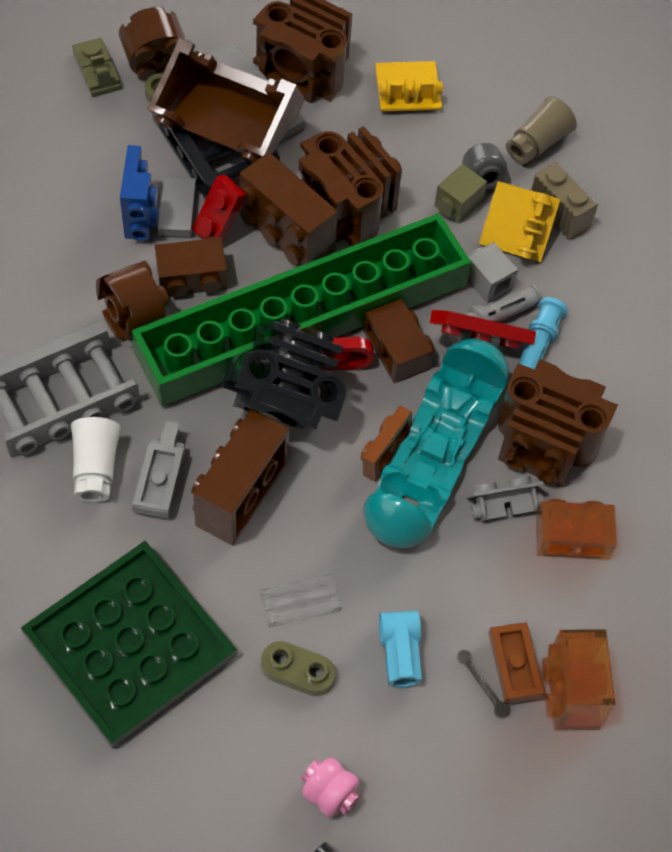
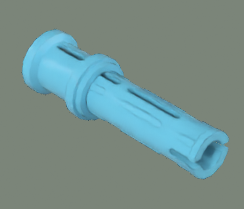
(546, 324)

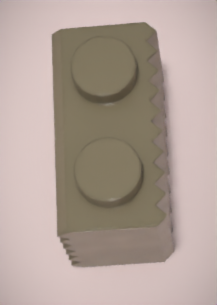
(576, 205)

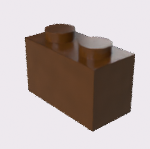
(191, 266)
(398, 340)

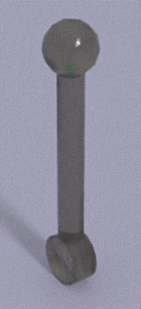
(501, 709)

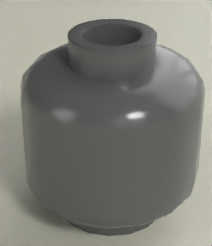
(487, 162)

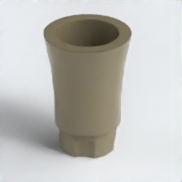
(542, 130)

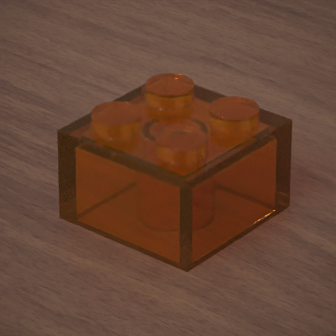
(579, 680)

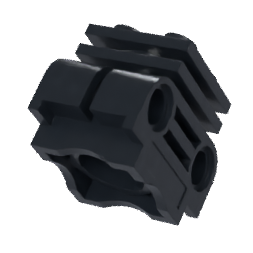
(288, 376)

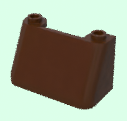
(224, 103)

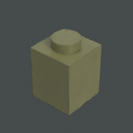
(460, 193)

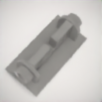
(491, 500)

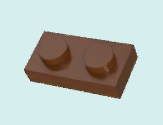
(391, 435)
(516, 663)

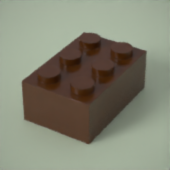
(287, 211)
(240, 476)

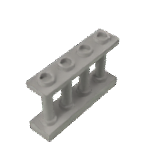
(60, 357)

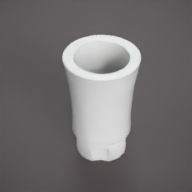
(94, 457)

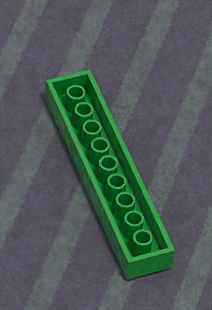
(325, 296)

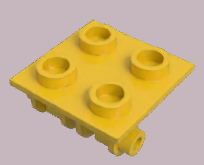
(408, 86)
(519, 221)

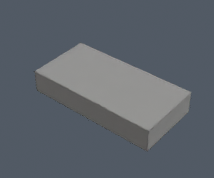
(177, 207)

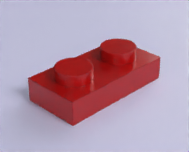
(219, 209)

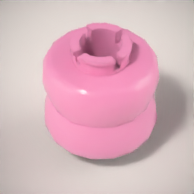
(330, 787)

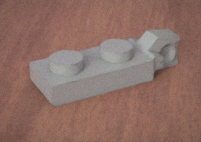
(160, 473)

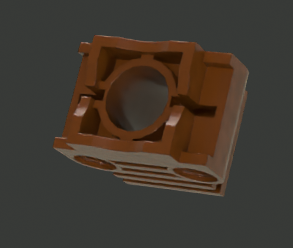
(304, 45)
(352, 178)
(552, 422)

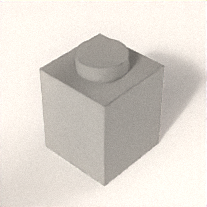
(491, 272)

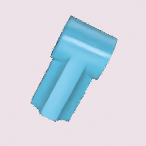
(401, 636)

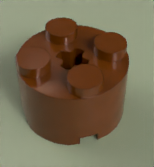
(150, 40)
(131, 299)

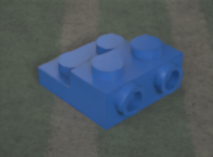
(138, 197)

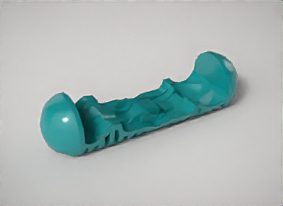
(438, 443)

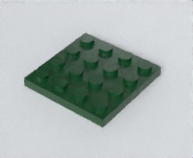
(128, 643)

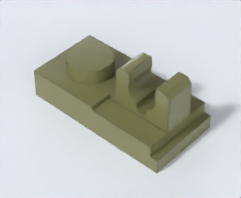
(96, 67)

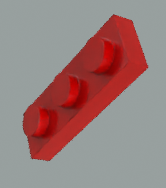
(454, 323)

